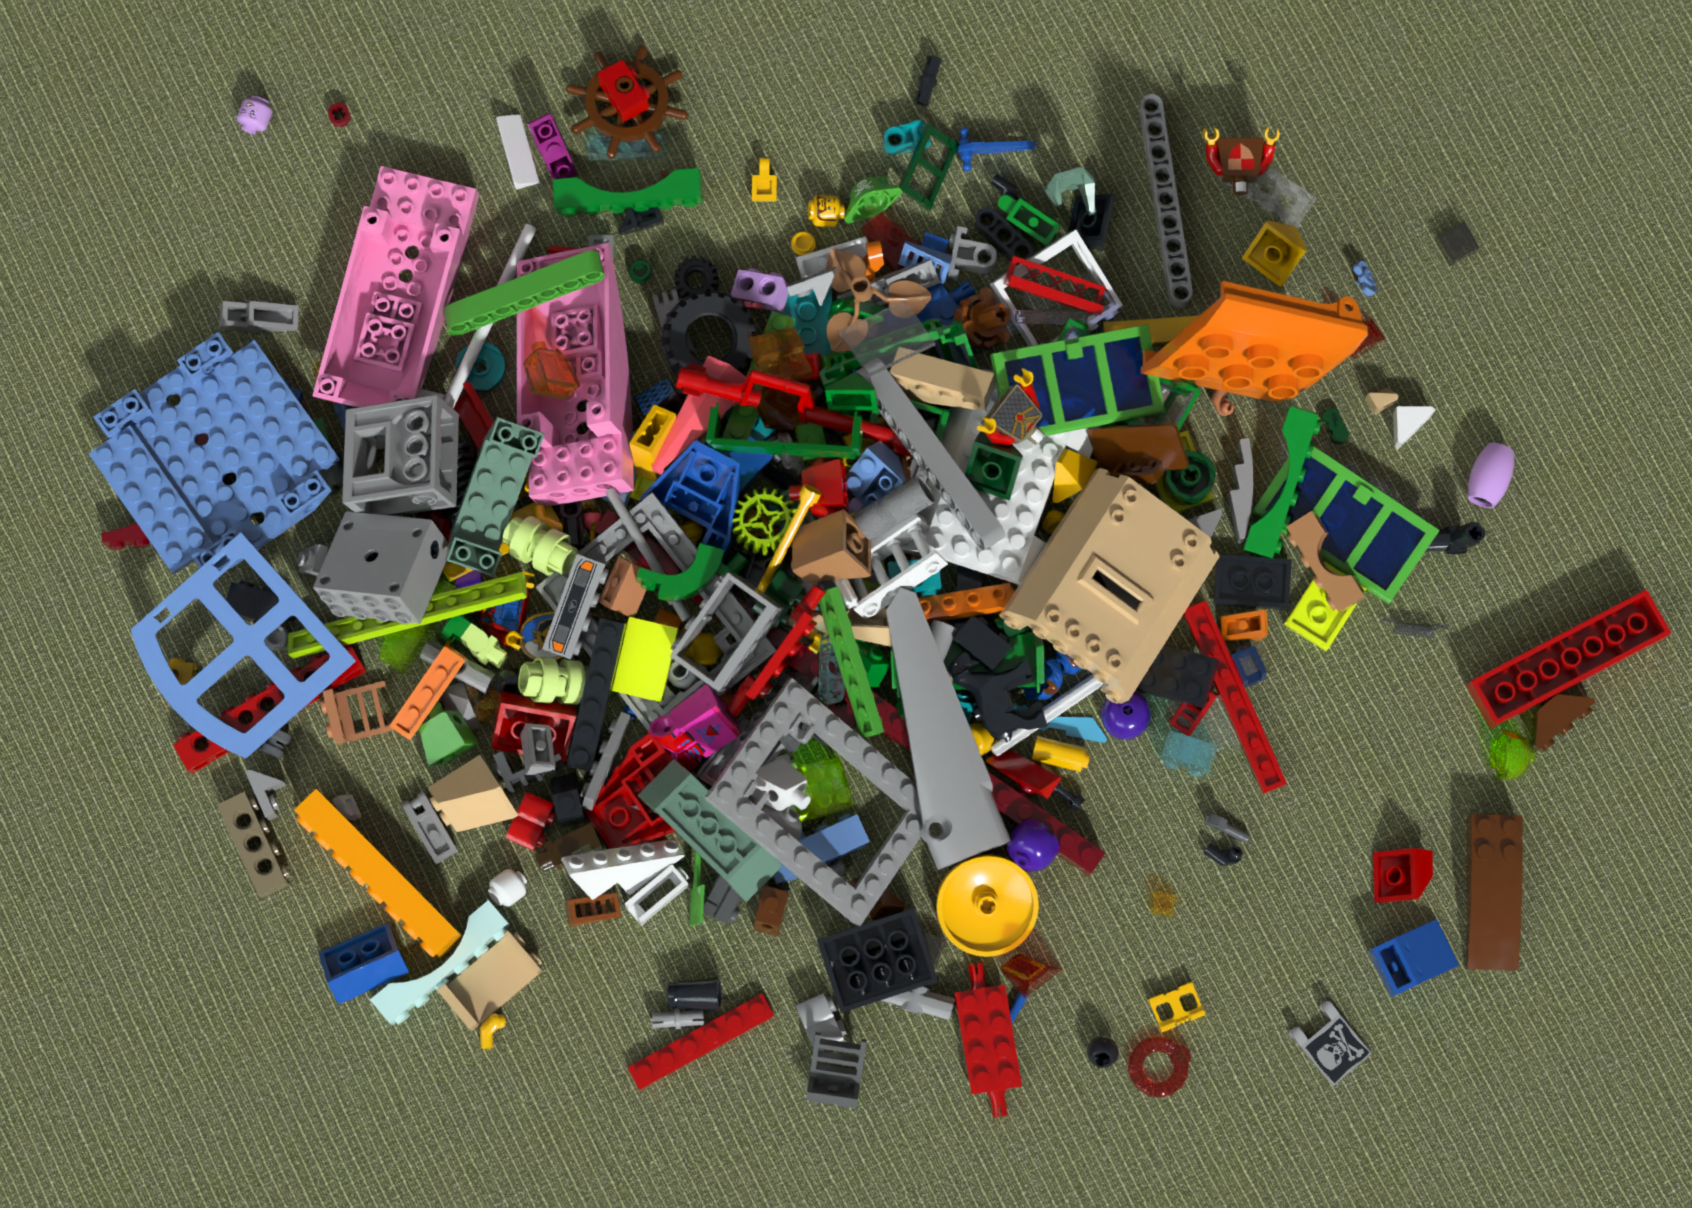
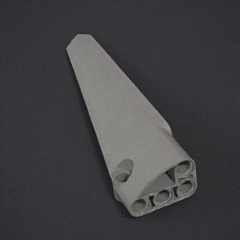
(945, 758)

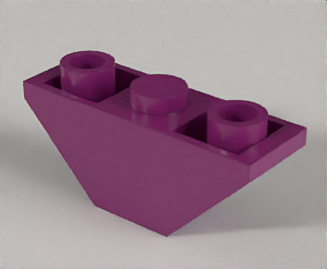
(551, 147)

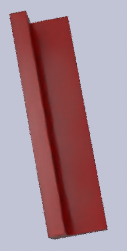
(1054, 294)
(473, 415)

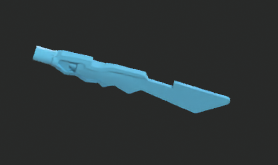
(1076, 727)

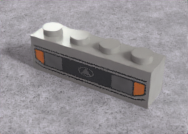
(574, 605)

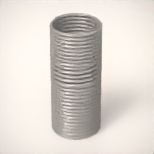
(901, 505)

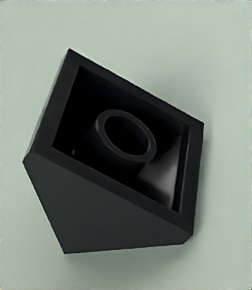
(1092, 227)

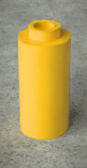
(1060, 754)

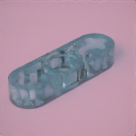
(837, 685)

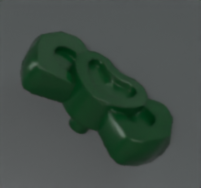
(1335, 425)

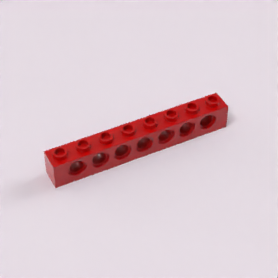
(197, 759)

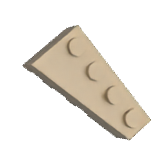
(944, 382)

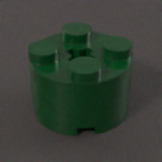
(1187, 491)

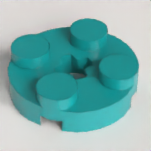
(495, 366)

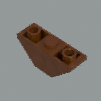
(1557, 717)

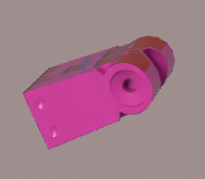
(696, 728)

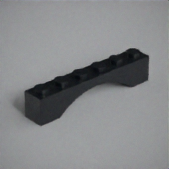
(596, 693)

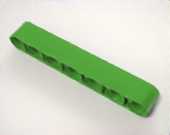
(523, 293)

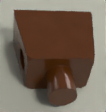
(771, 910)

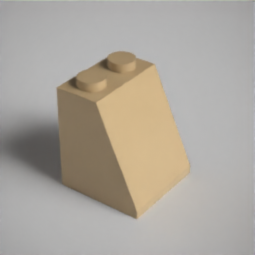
(471, 797)

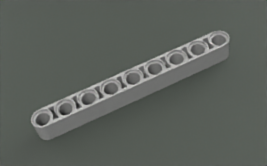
(1165, 212)
(935, 461)

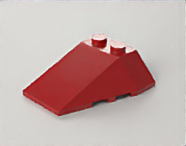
(612, 812)

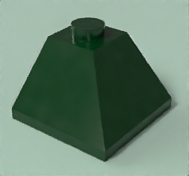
(993, 467)

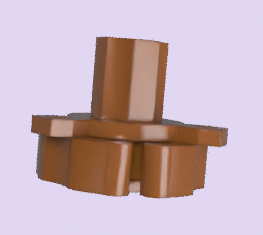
(985, 319)

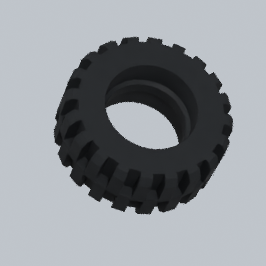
(705, 304)

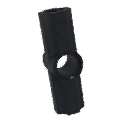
(573, 524)

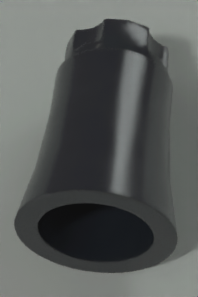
(695, 994)

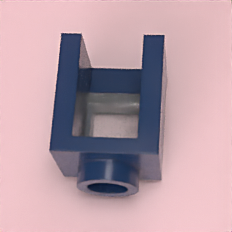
(1249, 665)

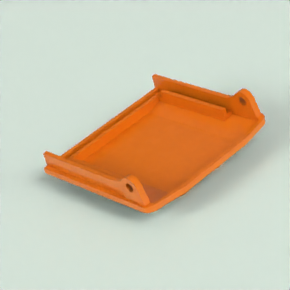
(1260, 344)

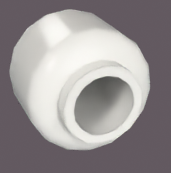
(507, 887)

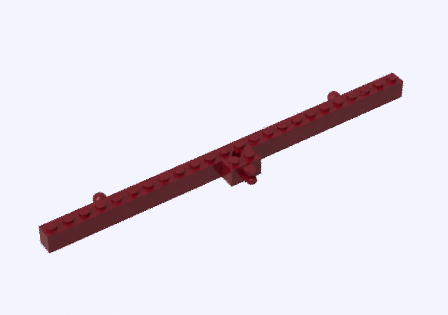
(1010, 803)

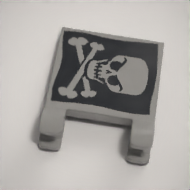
(1334, 1047)

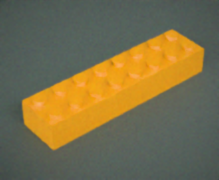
(374, 870)

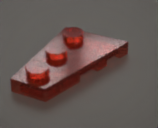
(891, 239)

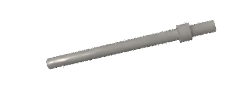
(643, 546)

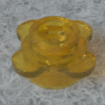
(1169, 900)

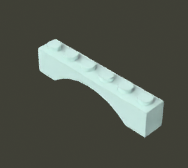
(399, 998)

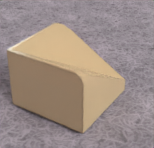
(1381, 400)

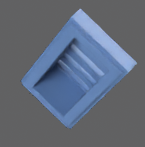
(937, 257)

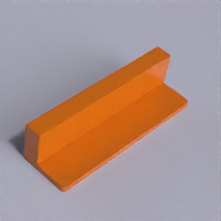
(428, 691)

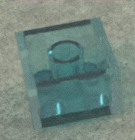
(1188, 753)

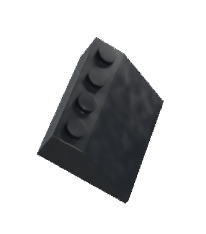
(878, 960)

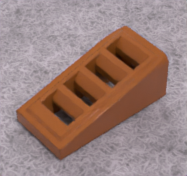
(584, 919)

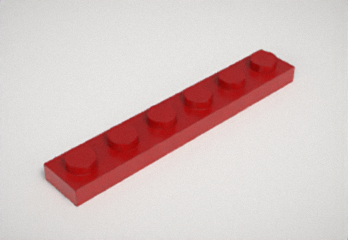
(700, 1042)

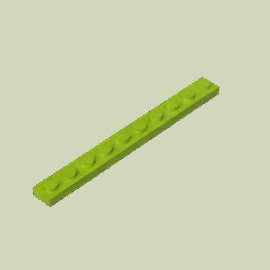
(440, 607)

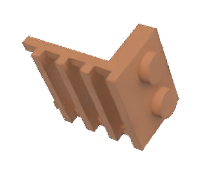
(340, 716)

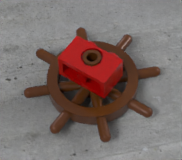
(627, 99)

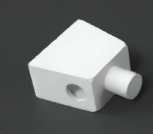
(783, 784)

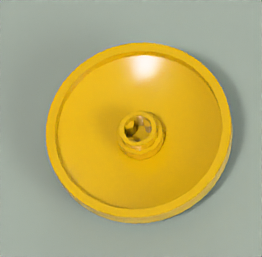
(987, 905)

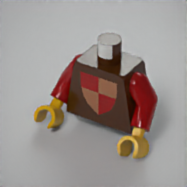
(1239, 158)

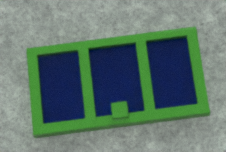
(1085, 379)
(1366, 527)

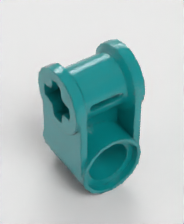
(907, 134)

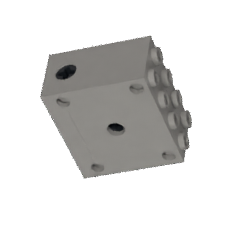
(382, 567)

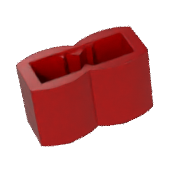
(531, 822)

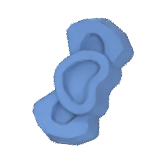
(1365, 278)

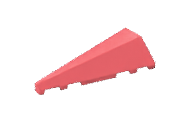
(694, 415)

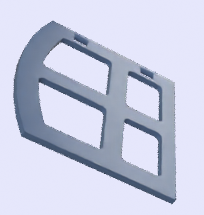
(248, 641)

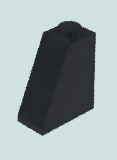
(567, 800)

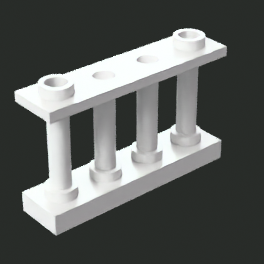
(910, 576)

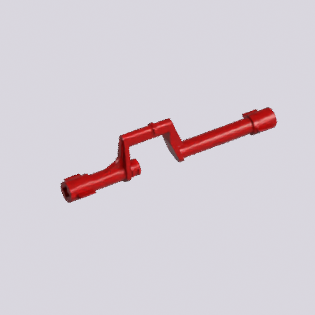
(696, 382)

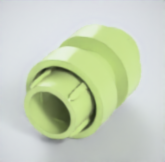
(533, 542)
(546, 679)

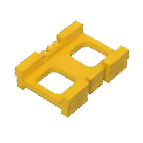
(1180, 1015)

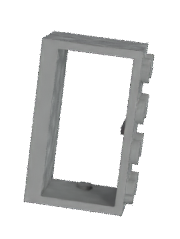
(746, 647)

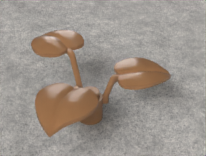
(852, 275)

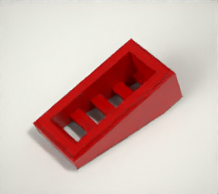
(1212, 695)

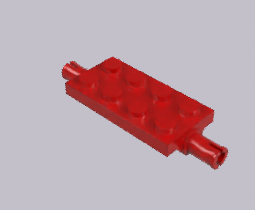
(805, 624)
(988, 1040)

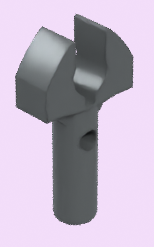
(1219, 823)

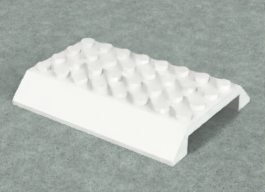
(1019, 517)

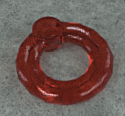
(1180, 1069)

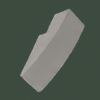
(258, 316)

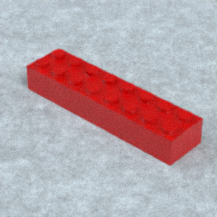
(1568, 659)

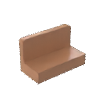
(622, 590)

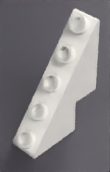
(627, 865)

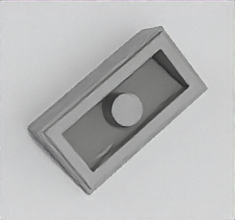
(537, 748)

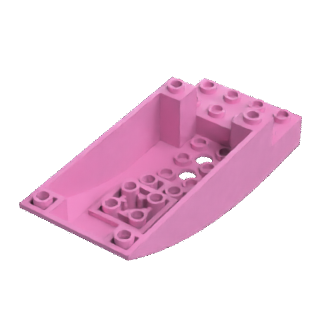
(388, 327)
(592, 337)

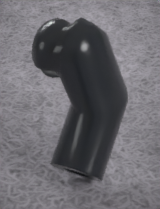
(1005, 186)

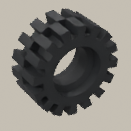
(693, 265)

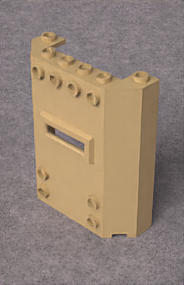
(1136, 545)

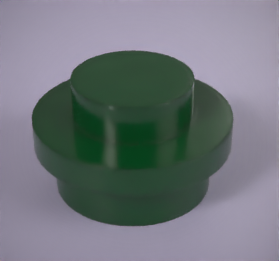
(640, 271)

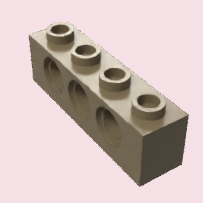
(231, 812)

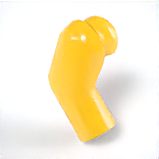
(487, 1029)

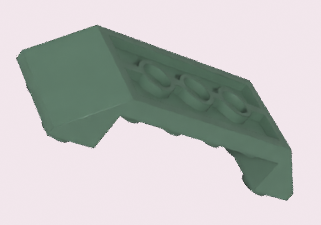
(492, 495)
(722, 844)

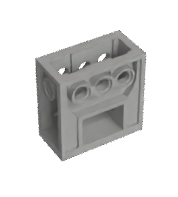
(419, 457)

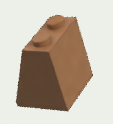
(831, 549)

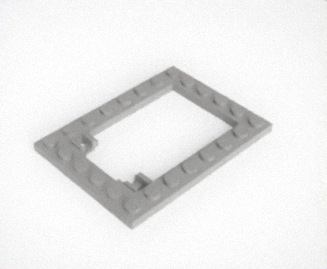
(653, 516)
(737, 782)

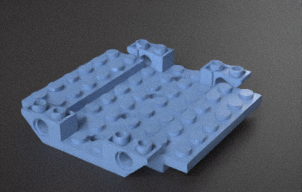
(252, 431)

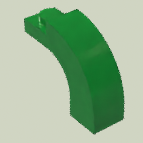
(689, 583)

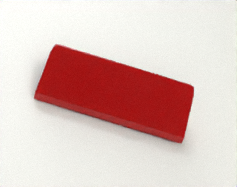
(1024, 772)

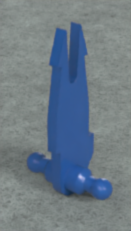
(968, 148)

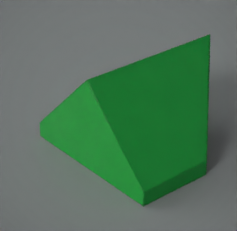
(851, 394)

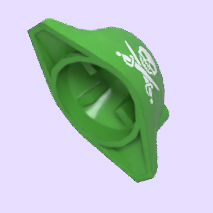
(870, 198)

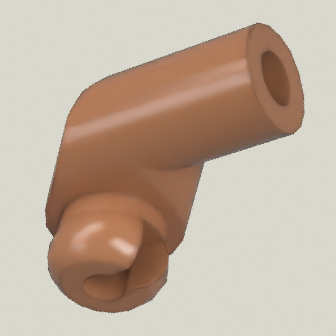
(1221, 404)

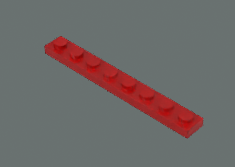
(1235, 699)

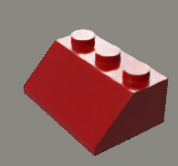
(517, 710)

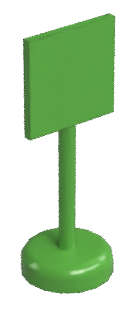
(697, 895)

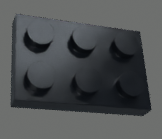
(1252, 582)
(1180, 676)

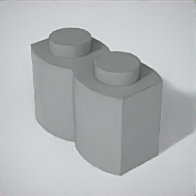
(818, 1017)

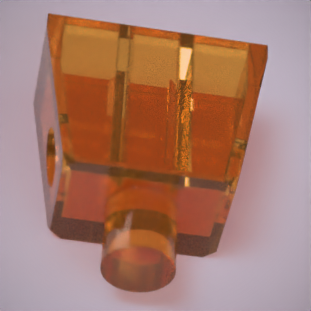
(549, 372)

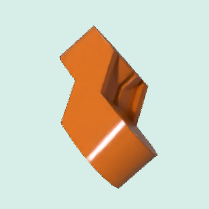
(873, 259)

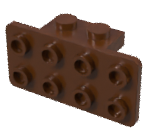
(1138, 450)

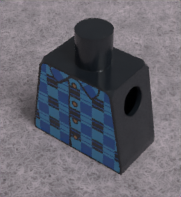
(663, 395)

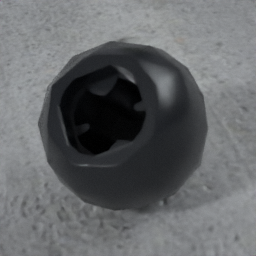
(508, 681)
(1102, 1052)

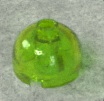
(1510, 755)

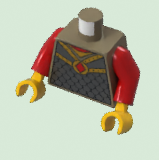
(1014, 414)

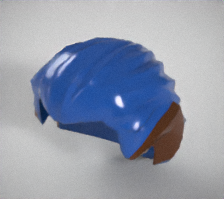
(1052, 681)

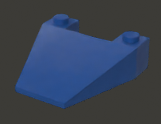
(705, 489)

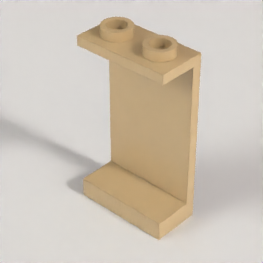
(491, 980)

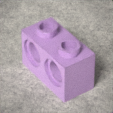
(758, 295)

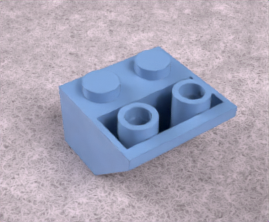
(875, 474)

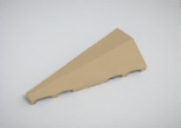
(872, 630)

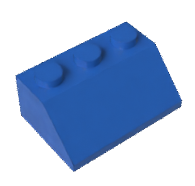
(363, 963)

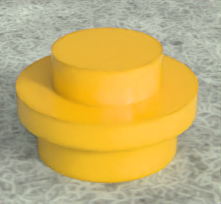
(803, 243)

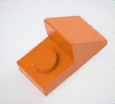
(1244, 626)

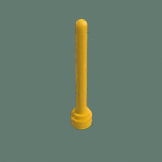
(808, 496)

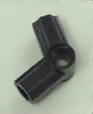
(1457, 539)

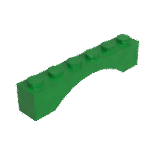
(678, 188)
(1265, 531)

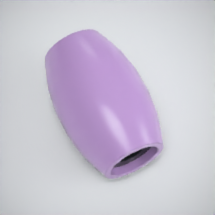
(1491, 475)

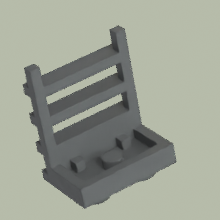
(503, 772)
(834, 1083)

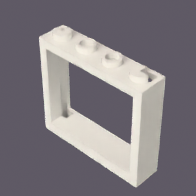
(1073, 239)

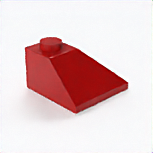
(1401, 874)

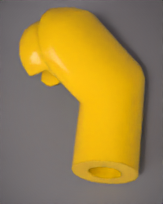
(540, 513)

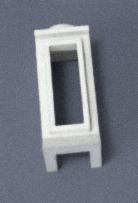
(677, 876)

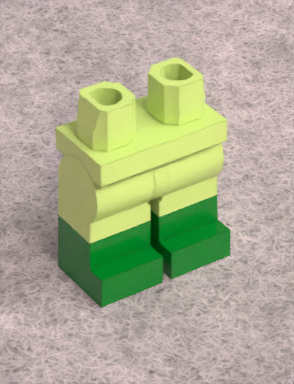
(481, 647)

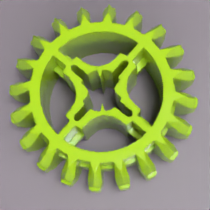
(758, 501)

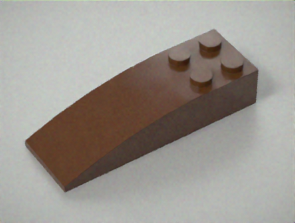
(1493, 891)

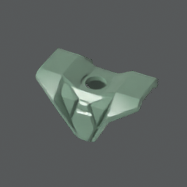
(1071, 180)

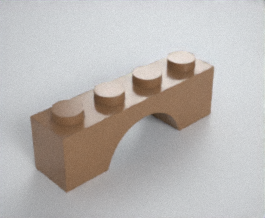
(1309, 535)

